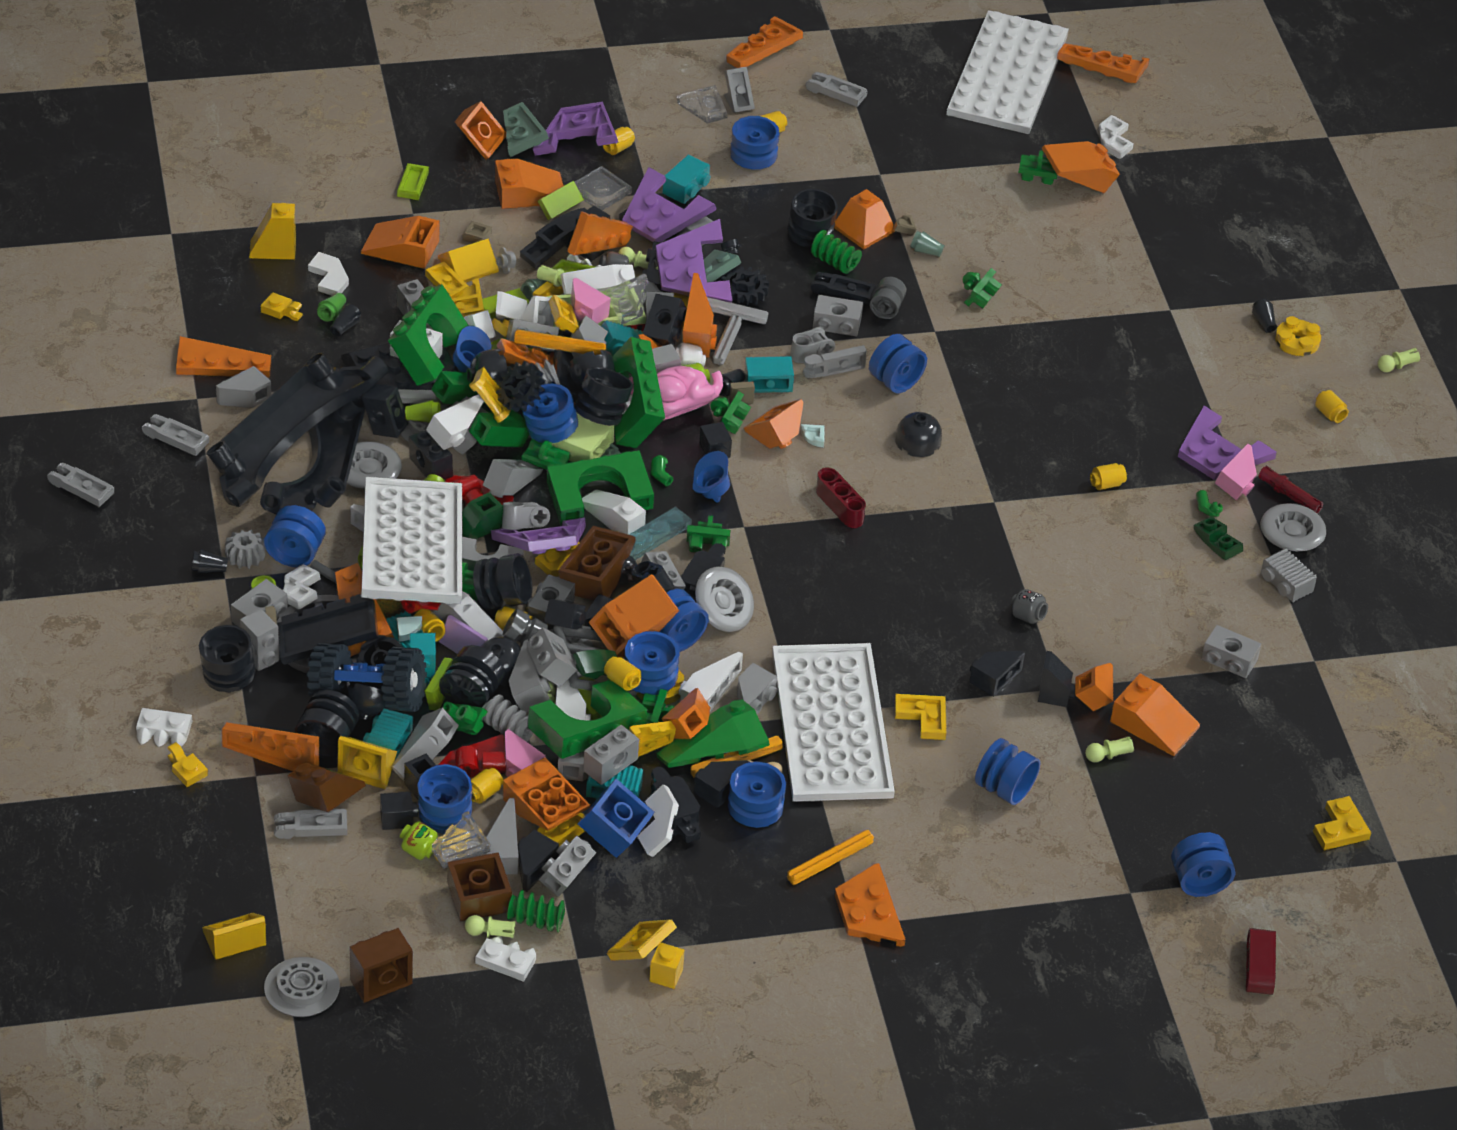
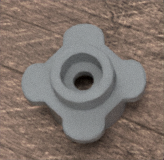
(506, 260)

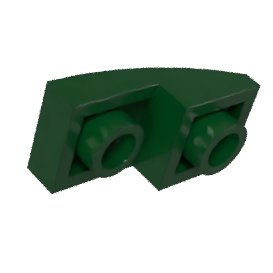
(1216, 538)
(592, 662)

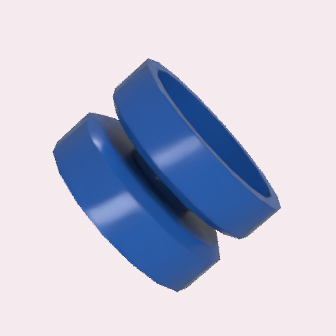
(754, 142)
(897, 363)
(552, 416)
(294, 536)
(688, 623)
(656, 658)
(756, 794)
(1203, 864)

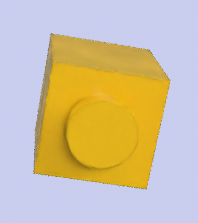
(666, 965)

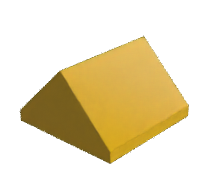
(471, 260)
(365, 761)
(236, 935)

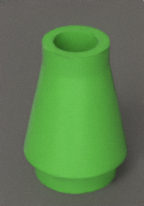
(330, 307)

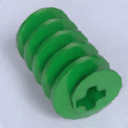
(835, 252)
(536, 911)

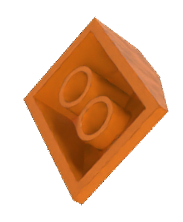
(1083, 164)
(524, 183)
(699, 319)
(1153, 715)

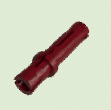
(1282, 484)

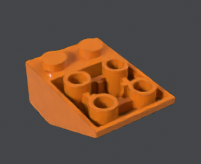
(404, 240)
(635, 611)
(543, 795)

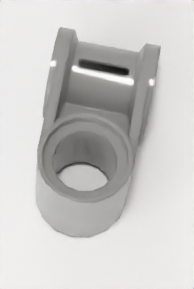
(810, 343)
(524, 515)

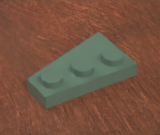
(522, 129)
(719, 263)

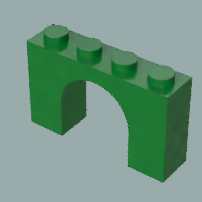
(410, 335)
(646, 407)
(485, 429)
(623, 469)
(572, 736)

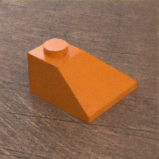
(481, 129)
(864, 220)
(777, 425)

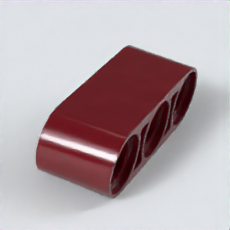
(840, 497)
(1261, 961)

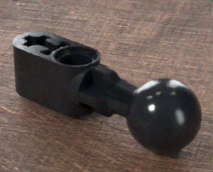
(636, 573)

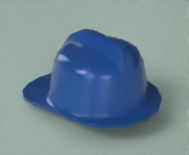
(469, 343)
(712, 476)

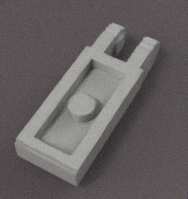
(836, 88)
(835, 362)
(176, 434)
(81, 484)
(310, 823)

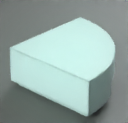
(813, 434)
(408, 625)

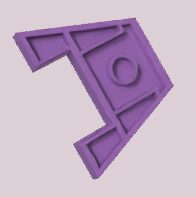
(577, 122)
(656, 216)
(683, 256)
(1212, 452)
(543, 539)

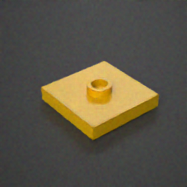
(641, 940)

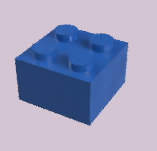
(616, 818)

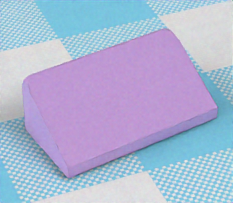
(459, 635)

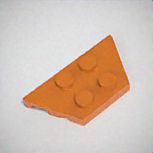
(869, 907)

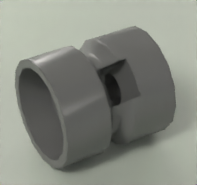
(888, 297)
(520, 627)

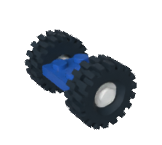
(401, 675)

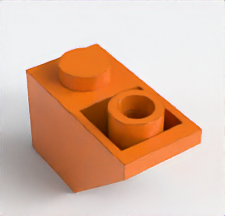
(1095, 686)
(689, 715)

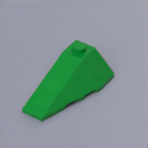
(728, 730)

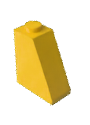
(276, 234)

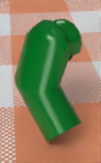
(658, 470)
(1204, 506)

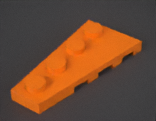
(768, 41)
(1103, 62)
(598, 234)
(519, 353)
(213, 359)
(350, 584)
(271, 745)

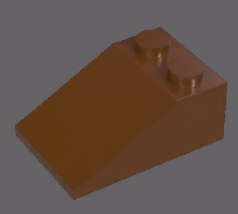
(591, 562)

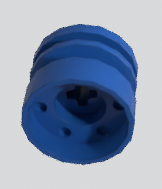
(1007, 771)
(443, 796)

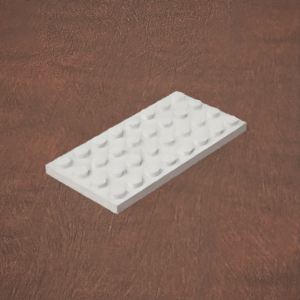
(1007, 72)
(412, 540)
(832, 722)

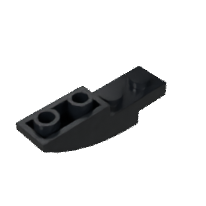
(551, 239)

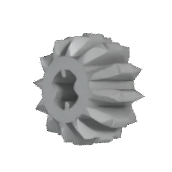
(245, 549)

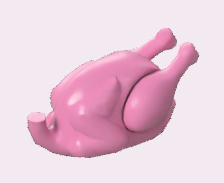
(685, 389)

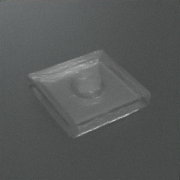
(602, 188)

